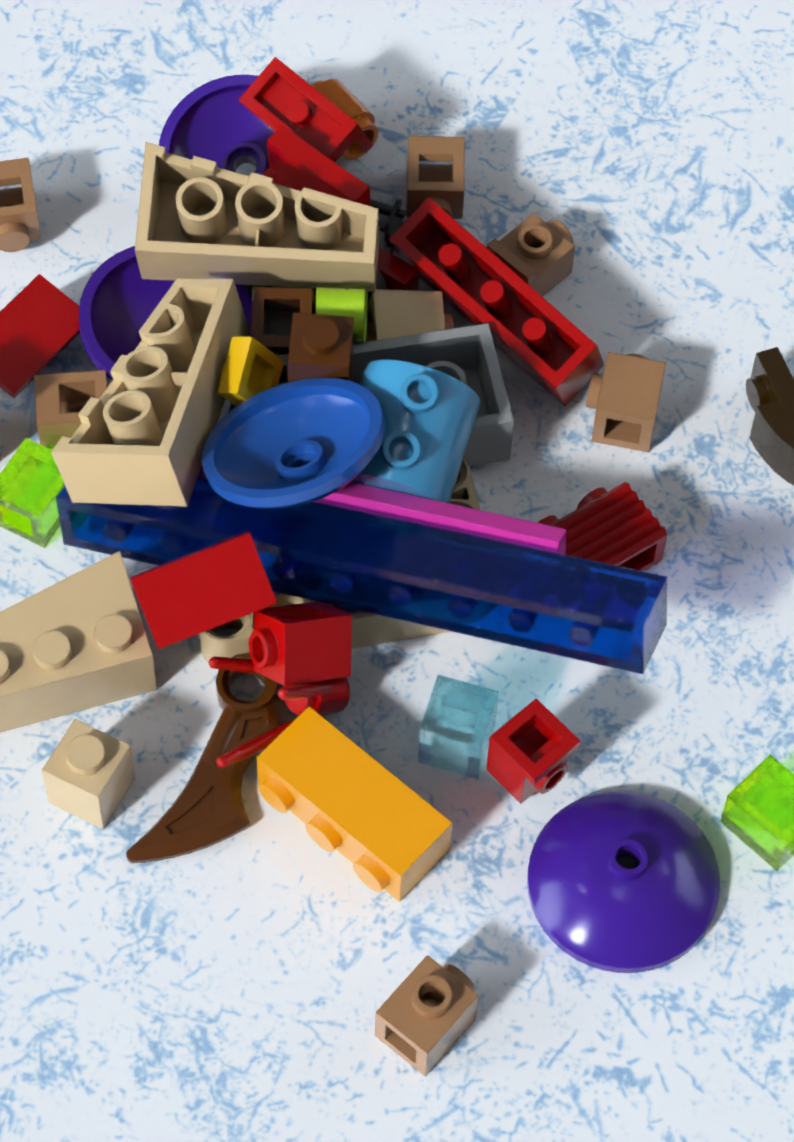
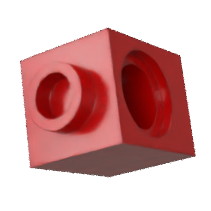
(301, 643)

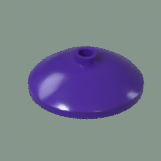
(218, 126)
(118, 305)
(617, 914)

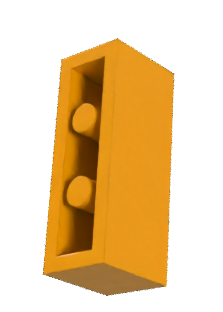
(353, 805)

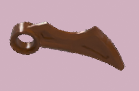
(211, 801)

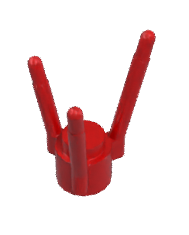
(322, 696)

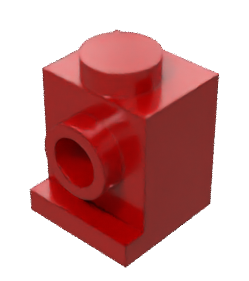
(530, 752)

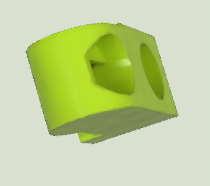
(345, 302)

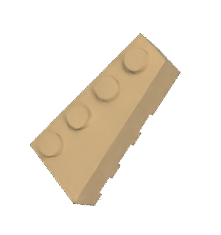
(249, 229)
(154, 418)
(73, 647)

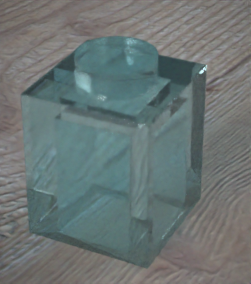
(457, 726)

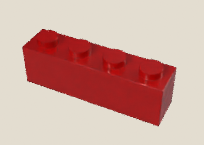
(491, 293)

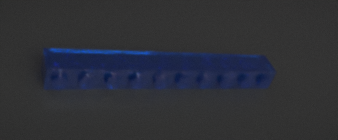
(402, 572)

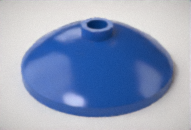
(294, 443)

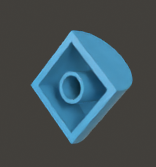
(425, 429)

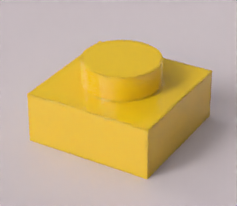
(248, 370)

